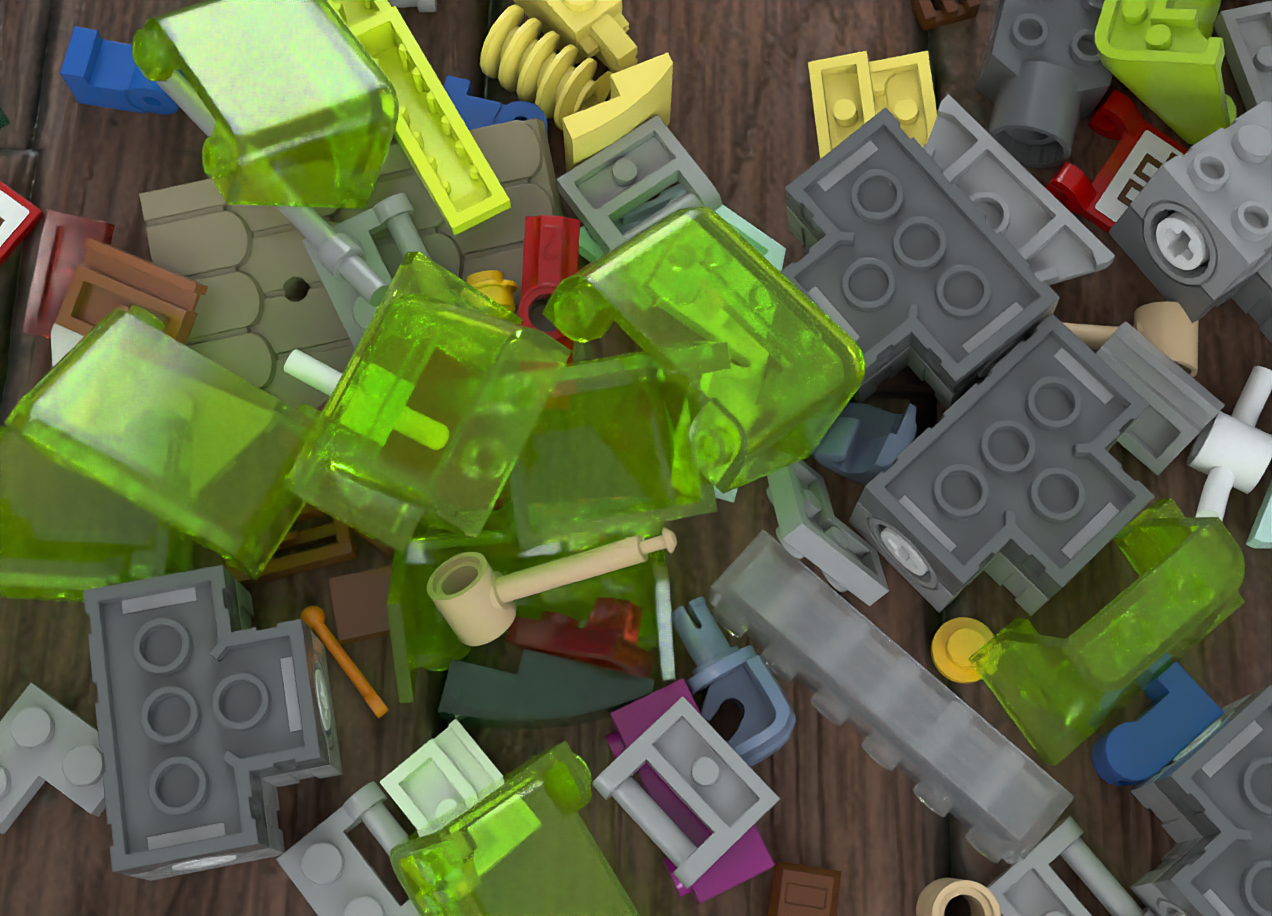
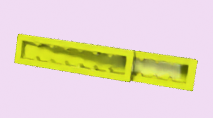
(427, 121)

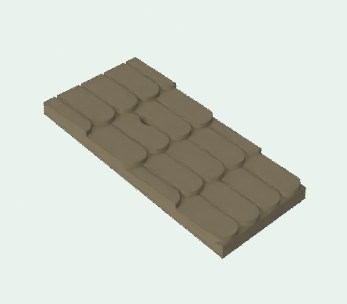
(268, 292)

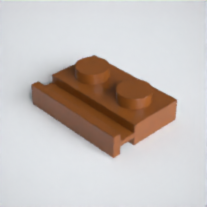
(119, 280)

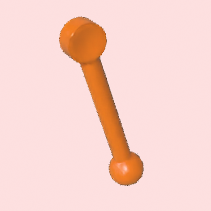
(315, 619)

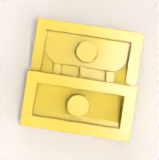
(853, 90)
(635, 98)

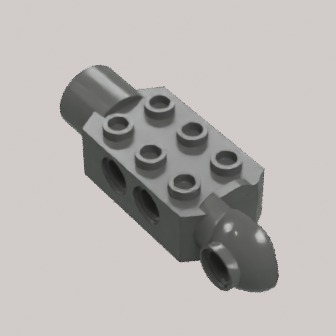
(1042, 76)

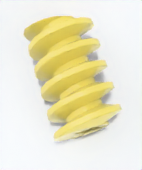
(537, 71)

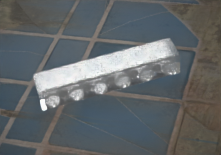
(889, 699)

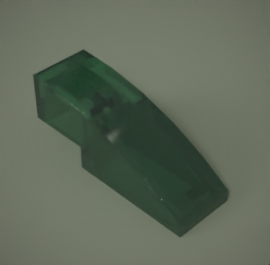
(541, 695)

